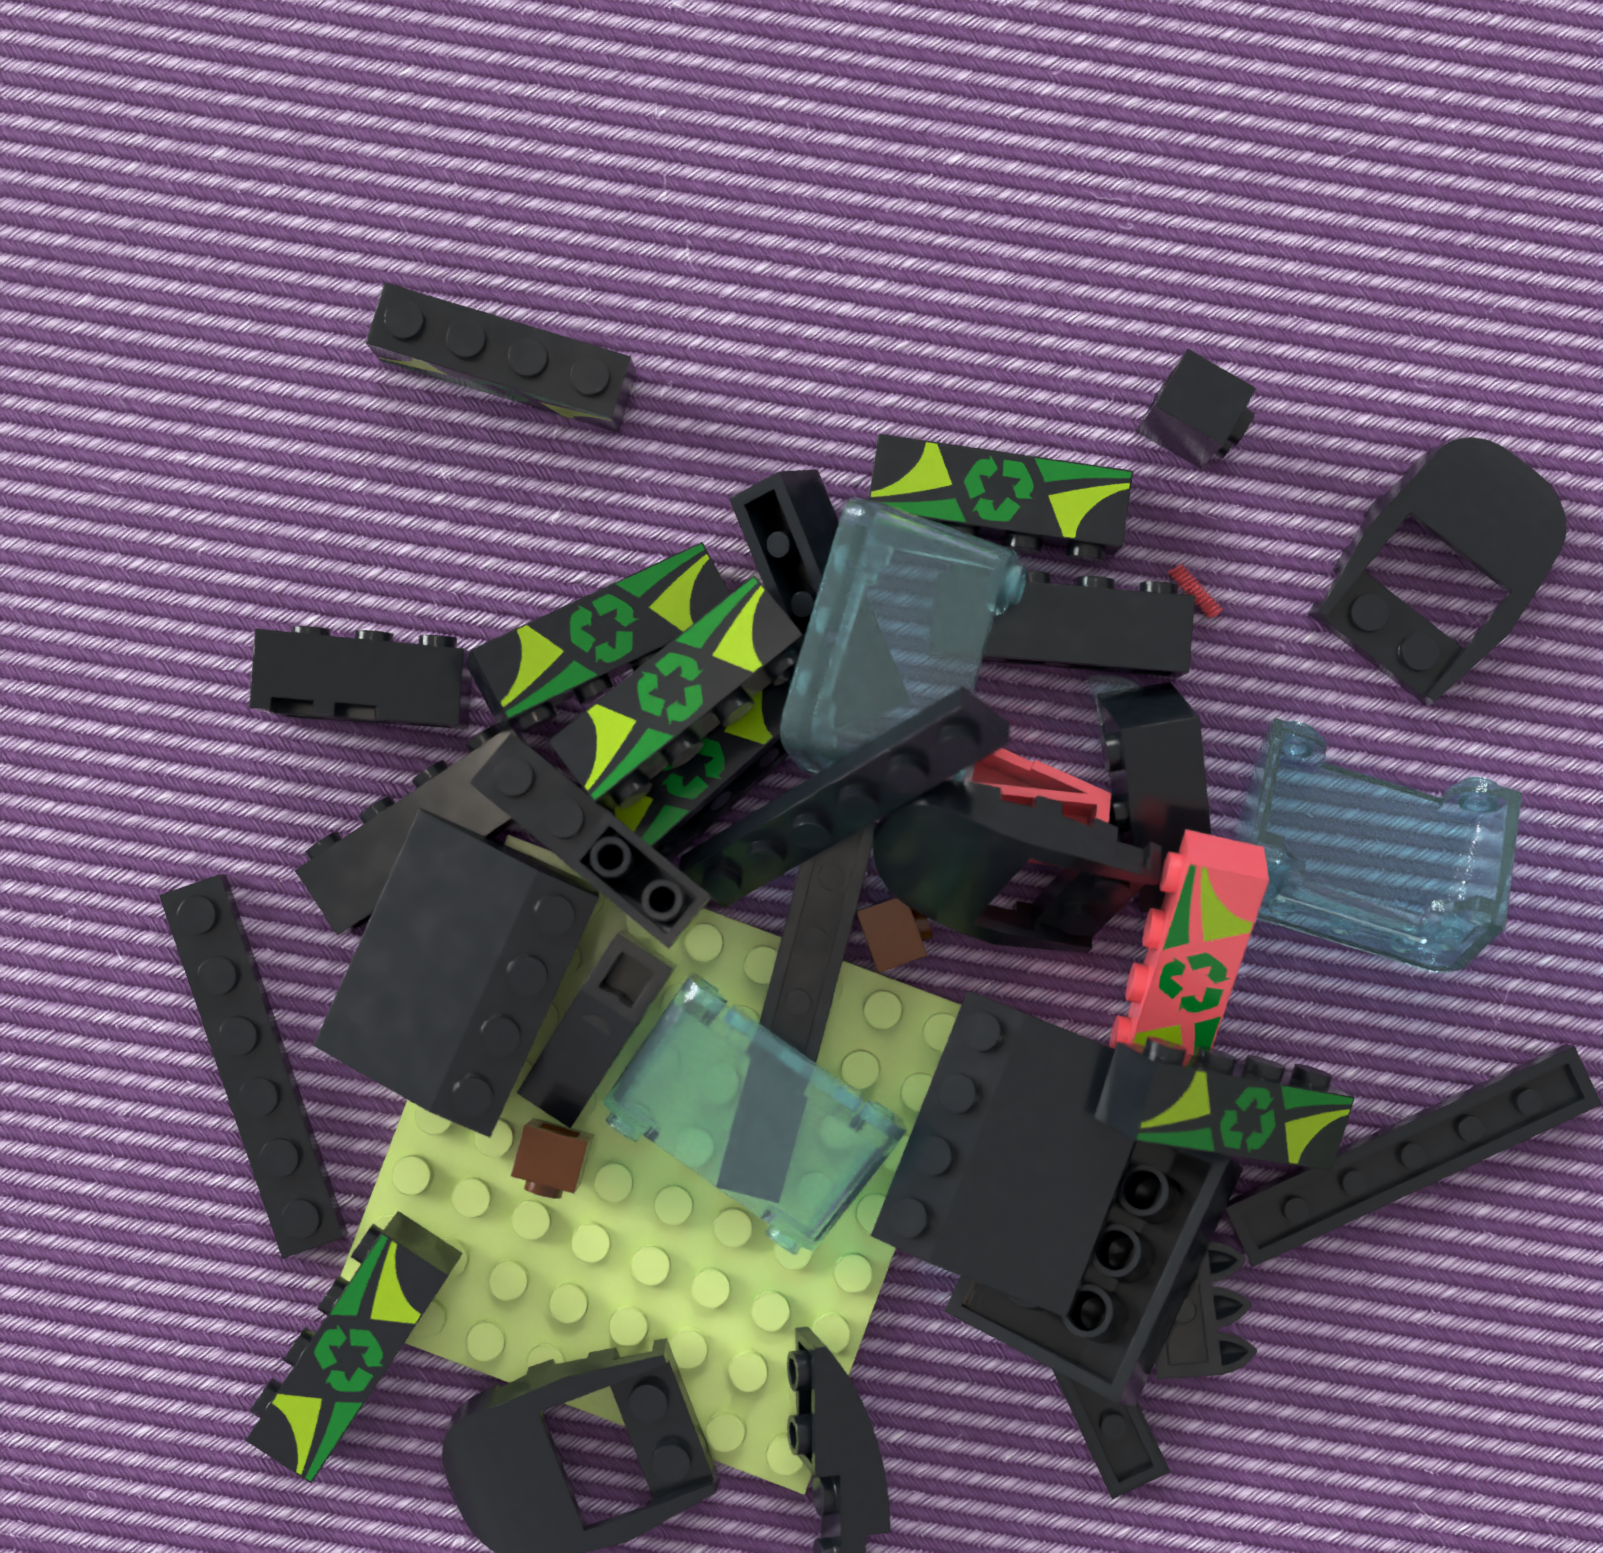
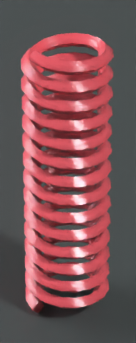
(1188, 584)

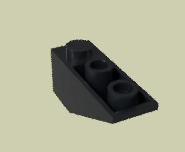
(596, 1027)

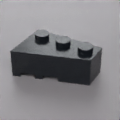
(361, 678)
(1154, 772)

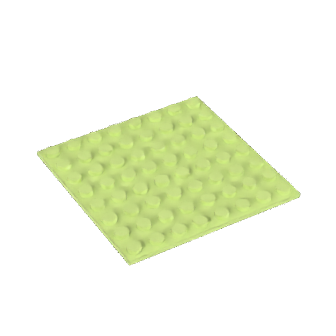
(644, 1237)

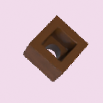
(893, 933)
(551, 1158)

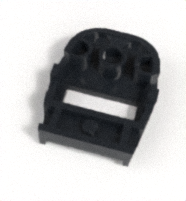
(1486, 511)
(964, 844)
(513, 1477)

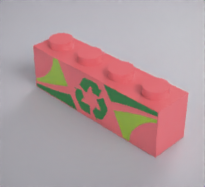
(1194, 942)

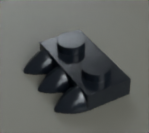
(1193, 1341)

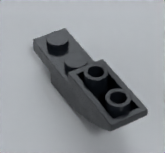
(590, 840)
(837, 1447)

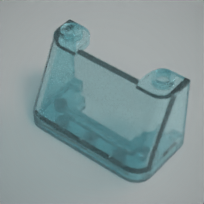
(892, 629)
(1378, 859)
(752, 1116)

